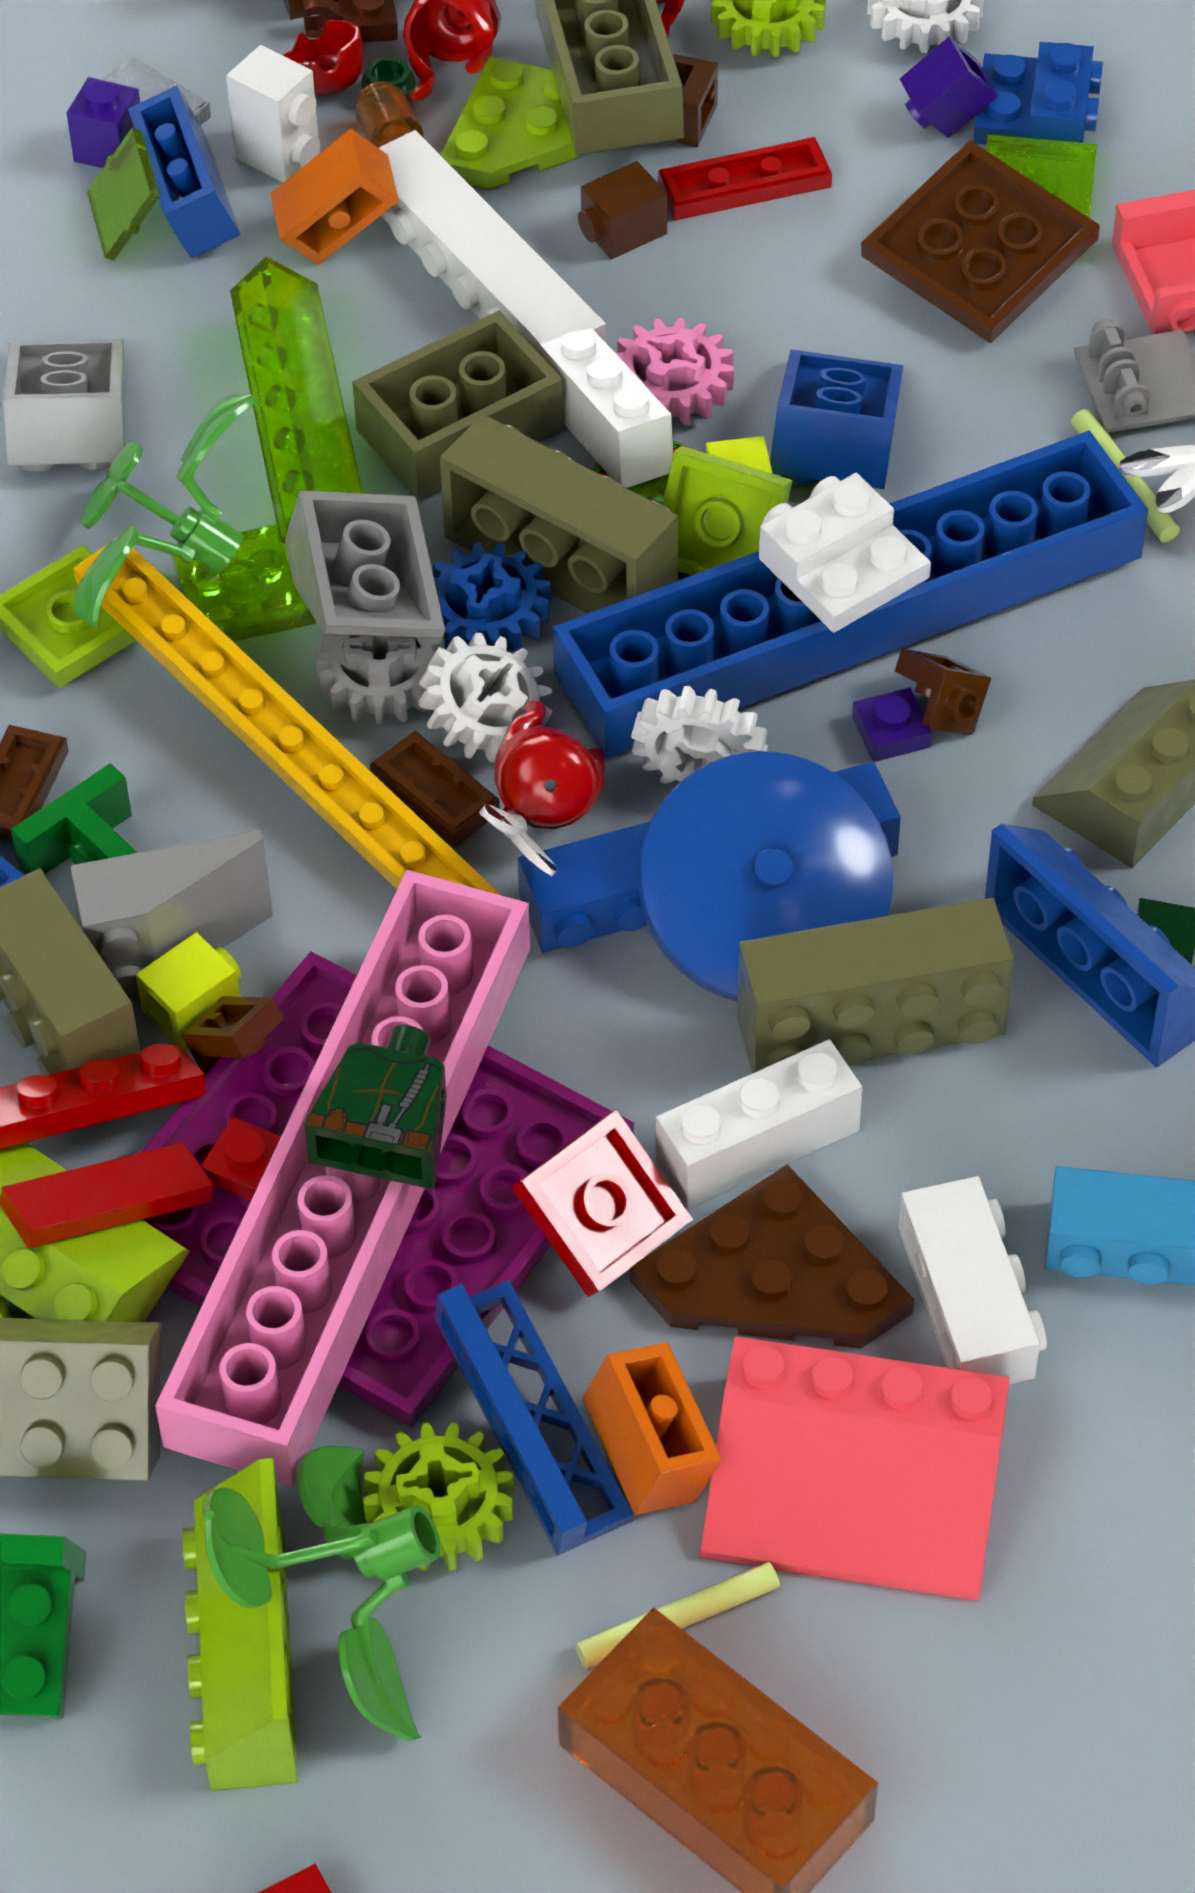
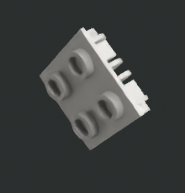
(1138, 378)

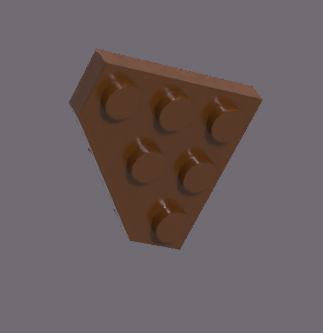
(774, 1270)

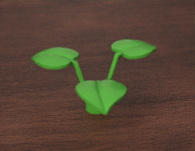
(198, 533)
(386, 1549)

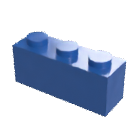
(185, 172)

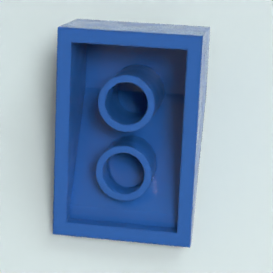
(835, 418)

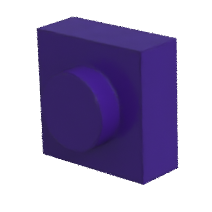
(891, 724)

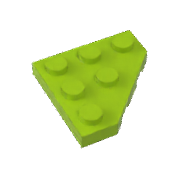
(509, 125)

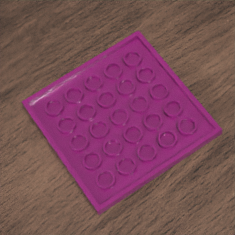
(460, 1232)

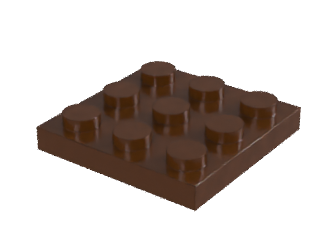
(980, 241)

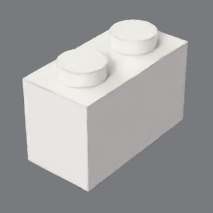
(273, 113)

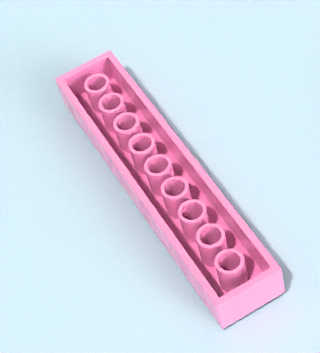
(322, 1236)

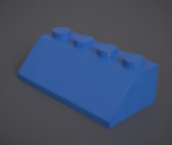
(1093, 940)

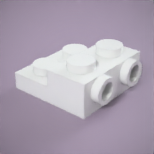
(841, 551)

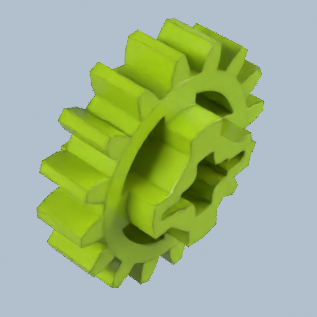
(768, 23)
(447, 1466)

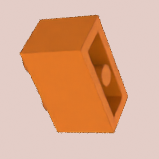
(334, 197)
(651, 1428)

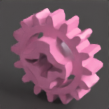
(674, 364)

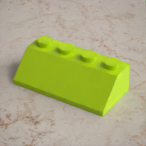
(85, 1277)
(242, 1656)

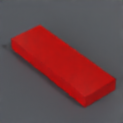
(745, 178)
(105, 1194)

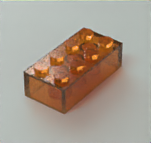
(716, 1761)

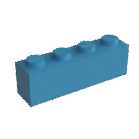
(1122, 1226)

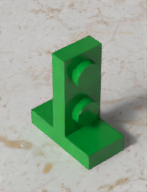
(76, 825)
(36, 1621)

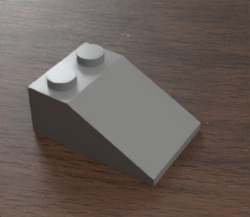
(64, 403)
(363, 564)
(157, 898)

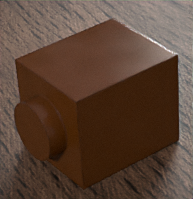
(623, 210)

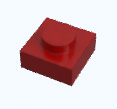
(240, 1158)

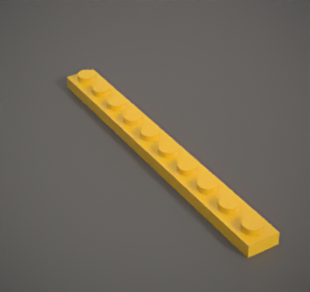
(277, 727)

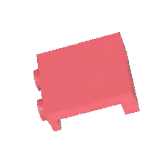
(1158, 257)

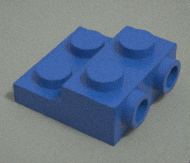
(1042, 94)

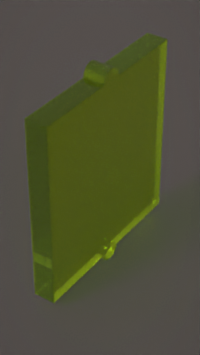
(123, 194)

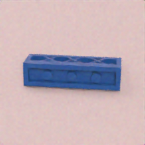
(517, 1421)

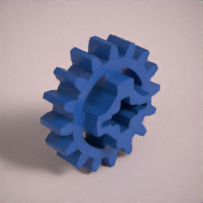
(492, 596)

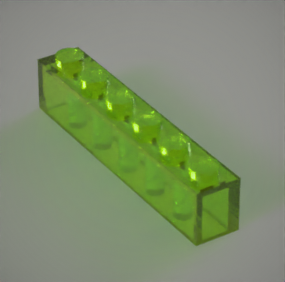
(298, 387)

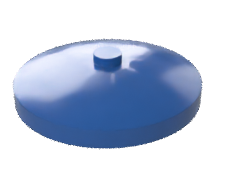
(756, 854)

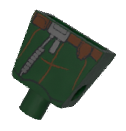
(382, 1111)

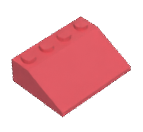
(855, 1468)

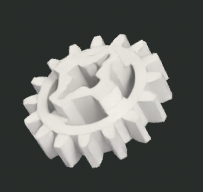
(925, 20)
(470, 672)
(695, 734)

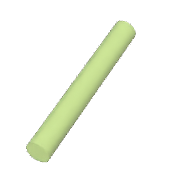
(1160, 523)
(687, 1610)

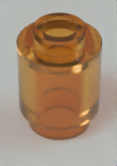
(385, 113)

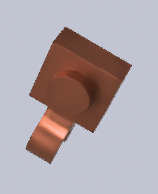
(374, 17)

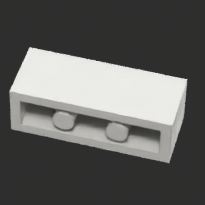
(611, 409)
(758, 1123)
(970, 1280)

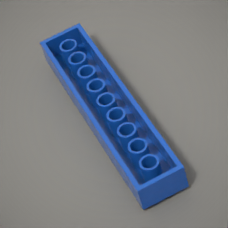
(749, 637)

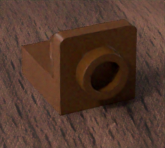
(700, 96)
(952, 689)
(231, 1029)

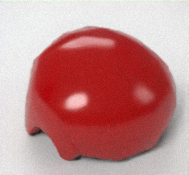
(333, 56)

